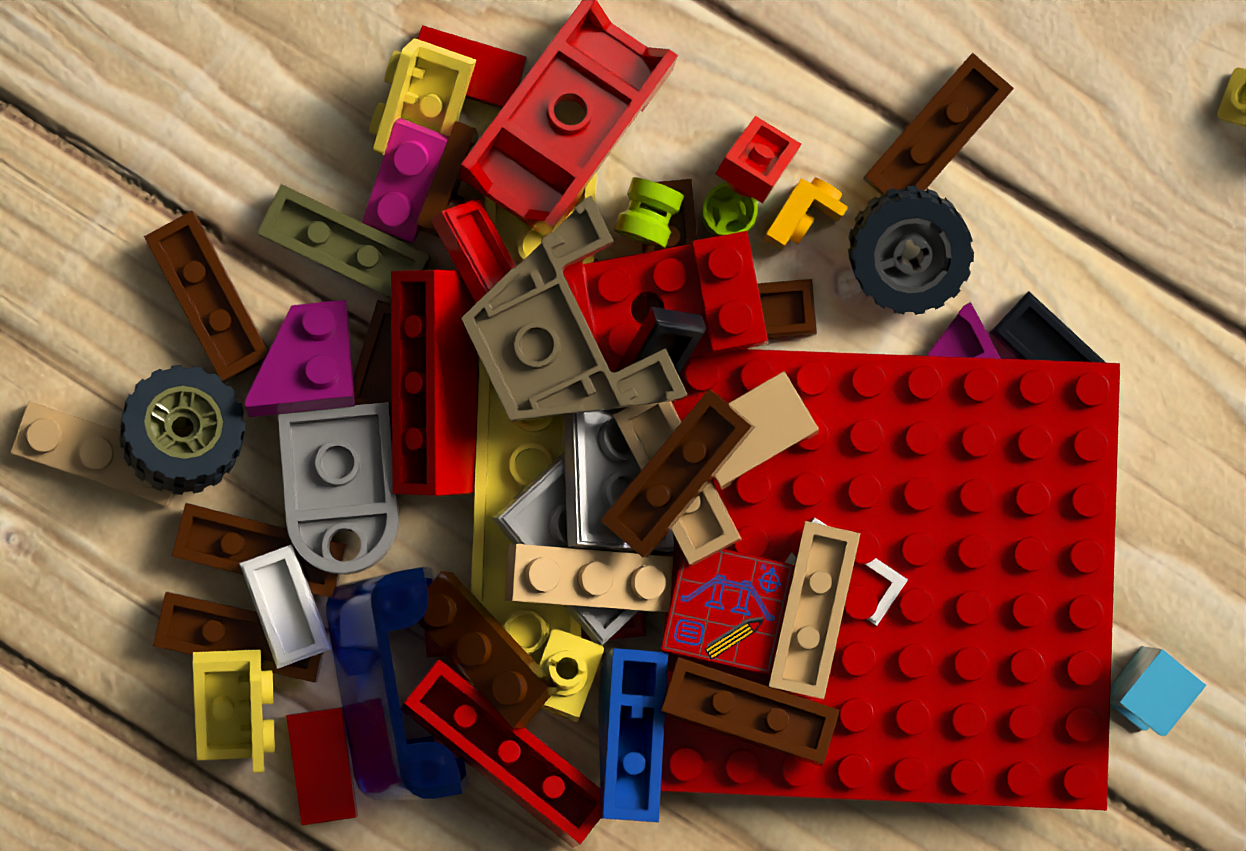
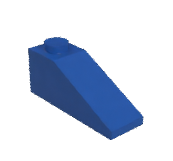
(631, 733)

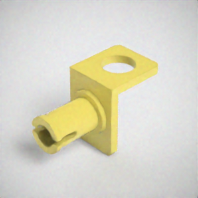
(572, 667)

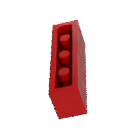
(432, 384)
(505, 755)

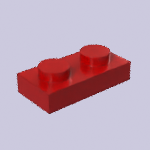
(757, 160)

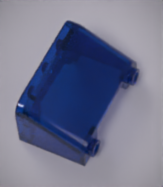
(381, 756)

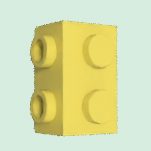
(425, 90)
(229, 706)

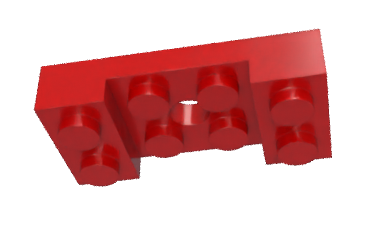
(534, 160)
(701, 278)

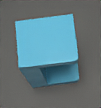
(1154, 690)

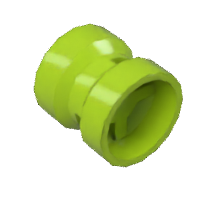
(730, 207)
(645, 224)

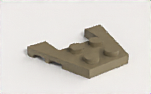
(541, 344)

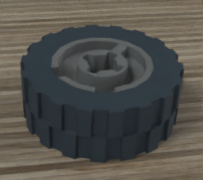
(880, 241)

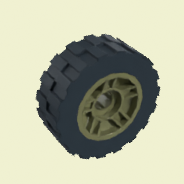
(182, 399)

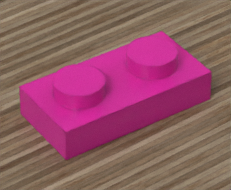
(404, 179)

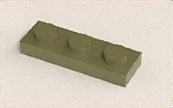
(338, 241)

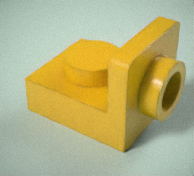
(794, 219)

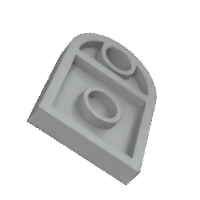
(339, 481)

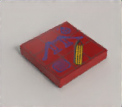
(729, 610)

